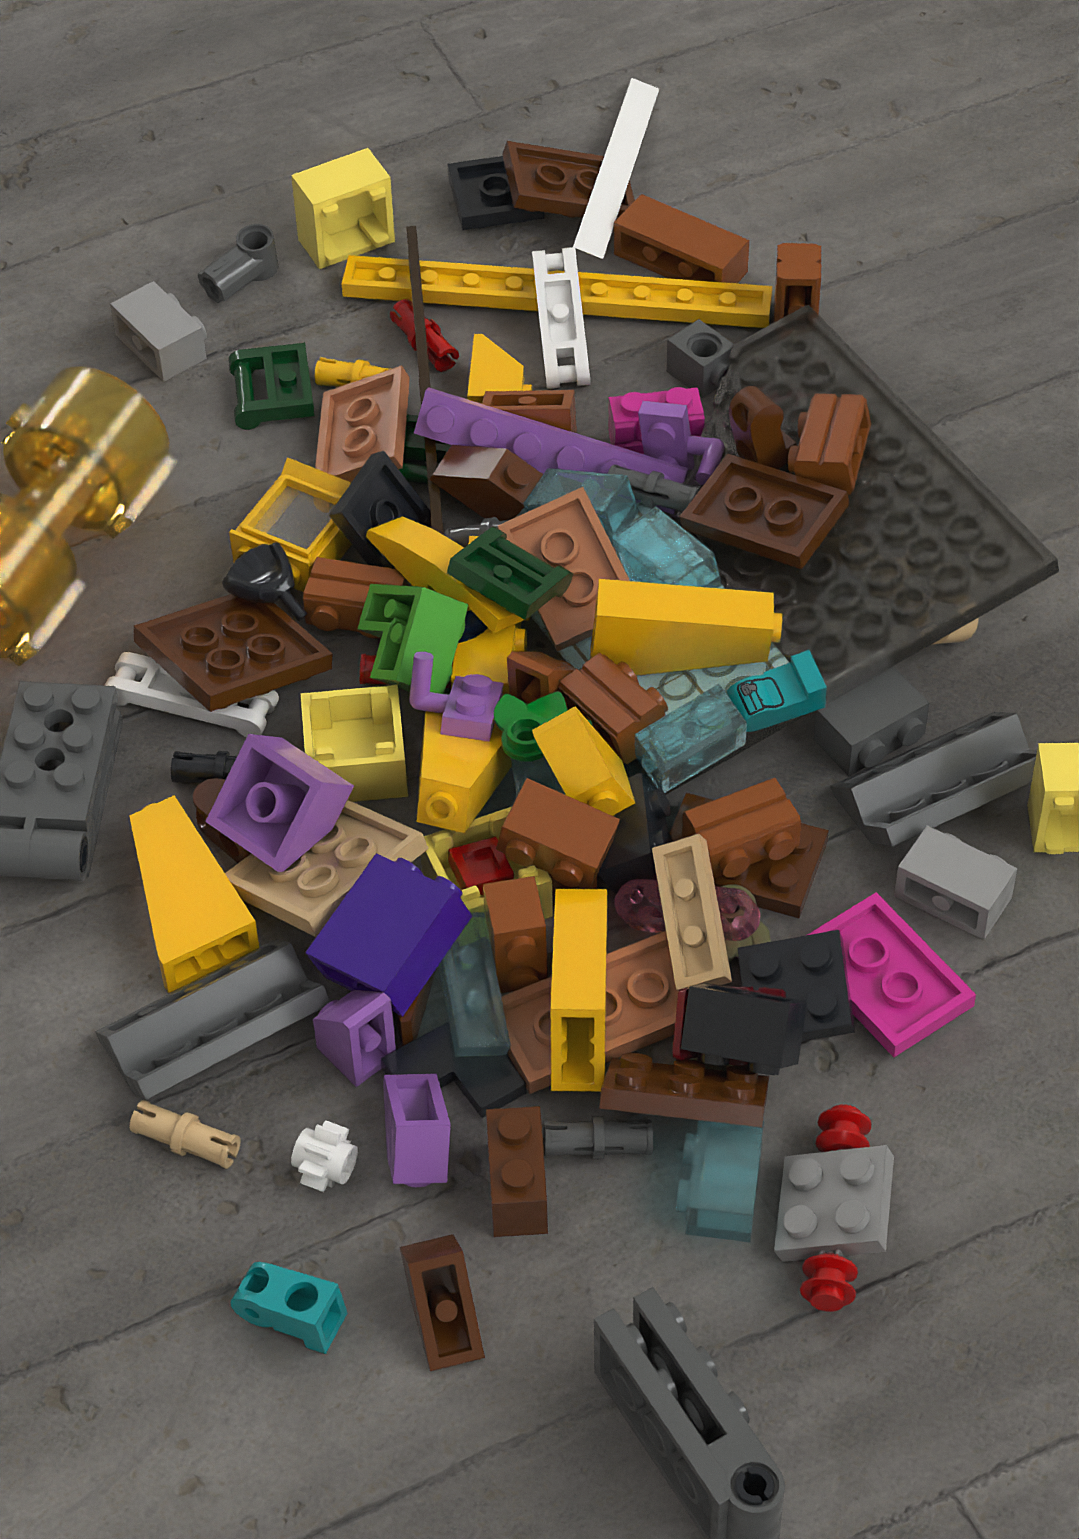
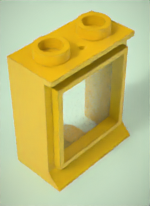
(297, 518)

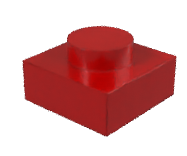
(479, 864)

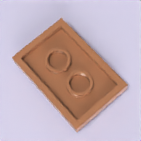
(363, 421)
(568, 536)

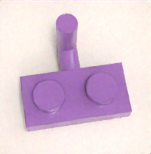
(668, 438)
(468, 708)

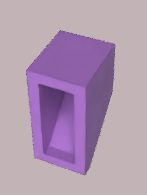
(416, 1129)

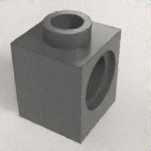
(698, 357)

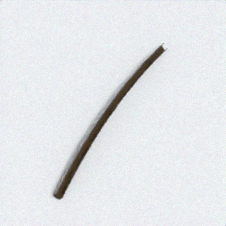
(423, 368)

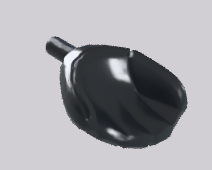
(264, 577)

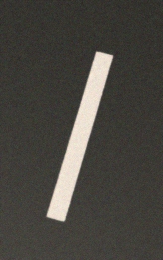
(616, 169)

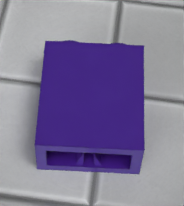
(390, 931)

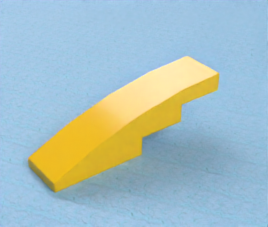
(423, 560)

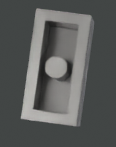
(159, 330)
(955, 882)

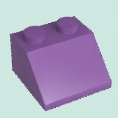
(278, 801)

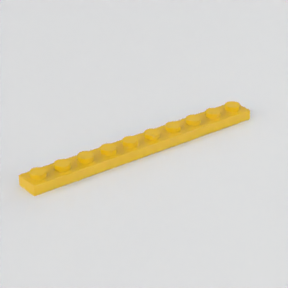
(600, 293)

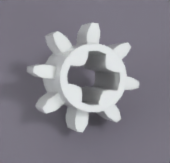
(324, 1156)

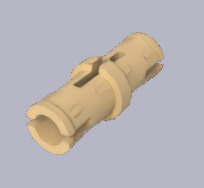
(185, 1134)

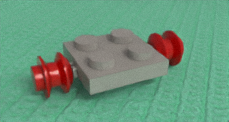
(834, 1206)

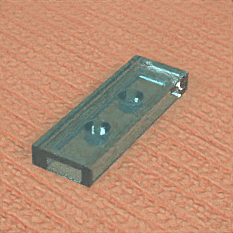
(474, 993)

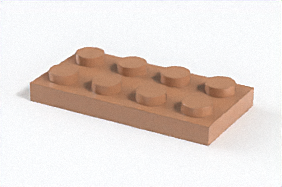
(638, 1009)

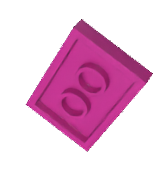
(895, 978)

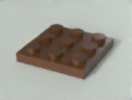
(232, 650)

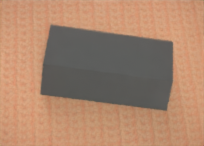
(938, 779)
(211, 1019)

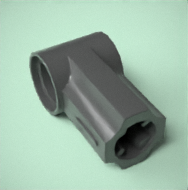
(249, 260)

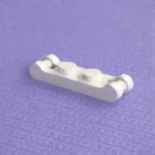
(561, 317)
(165, 694)

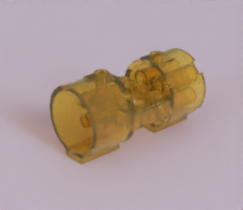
(82, 459)

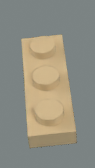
(691, 913)

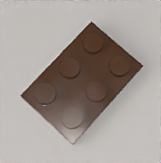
(553, 179)
(764, 510)
(775, 884)
(685, 1090)

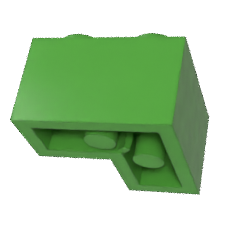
(412, 622)

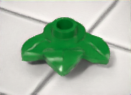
(518, 721)

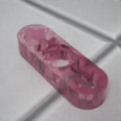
(652, 920)

